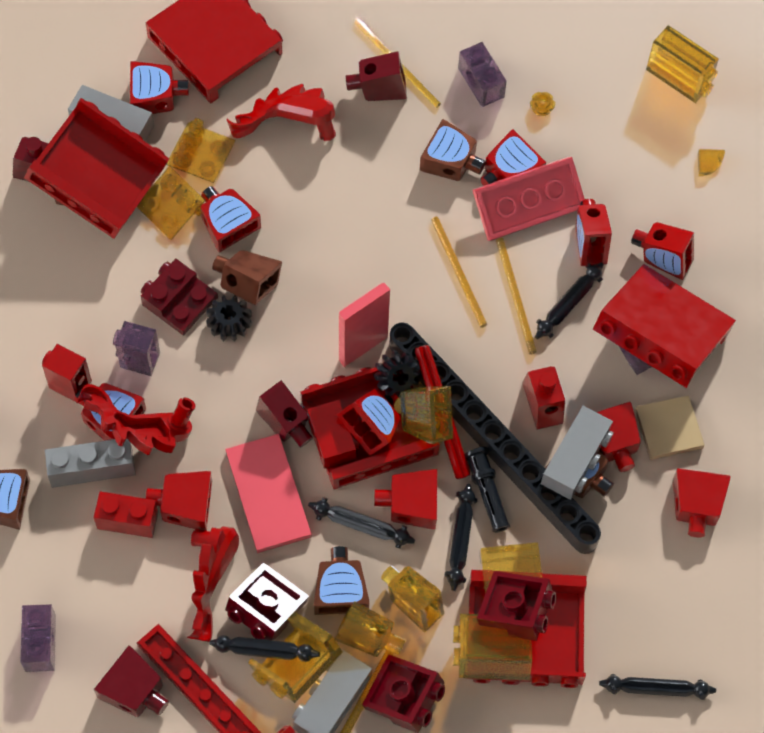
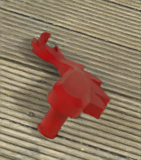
(293, 104)
(142, 430)
(215, 555)

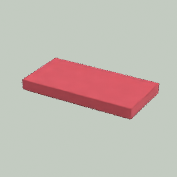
(529, 198)
(364, 324)
(268, 493)

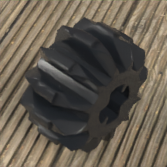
(238, 314)
(388, 369)

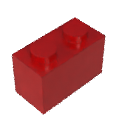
(65, 371)
(330, 435)
(126, 514)

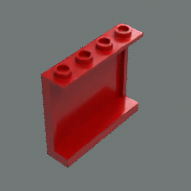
(212, 40)
(97, 168)
(663, 324)
(400, 452)
(560, 650)

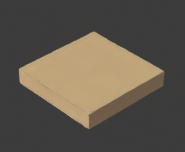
(669, 427)

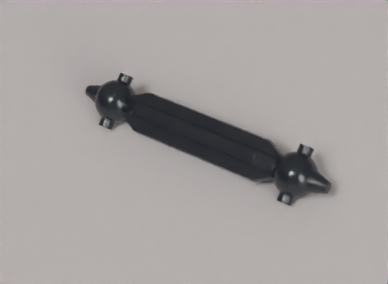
(569, 300)
(361, 522)
(461, 537)
(264, 648)
(657, 686)

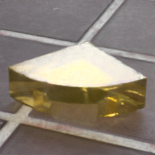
(709, 161)

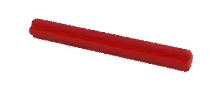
(453, 445)

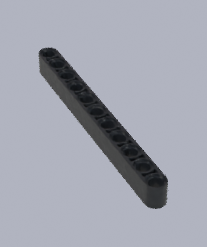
(504, 444)

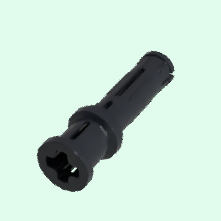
(484, 477)

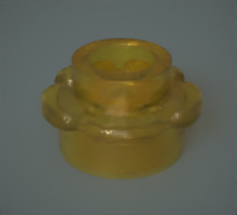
(539, 108)

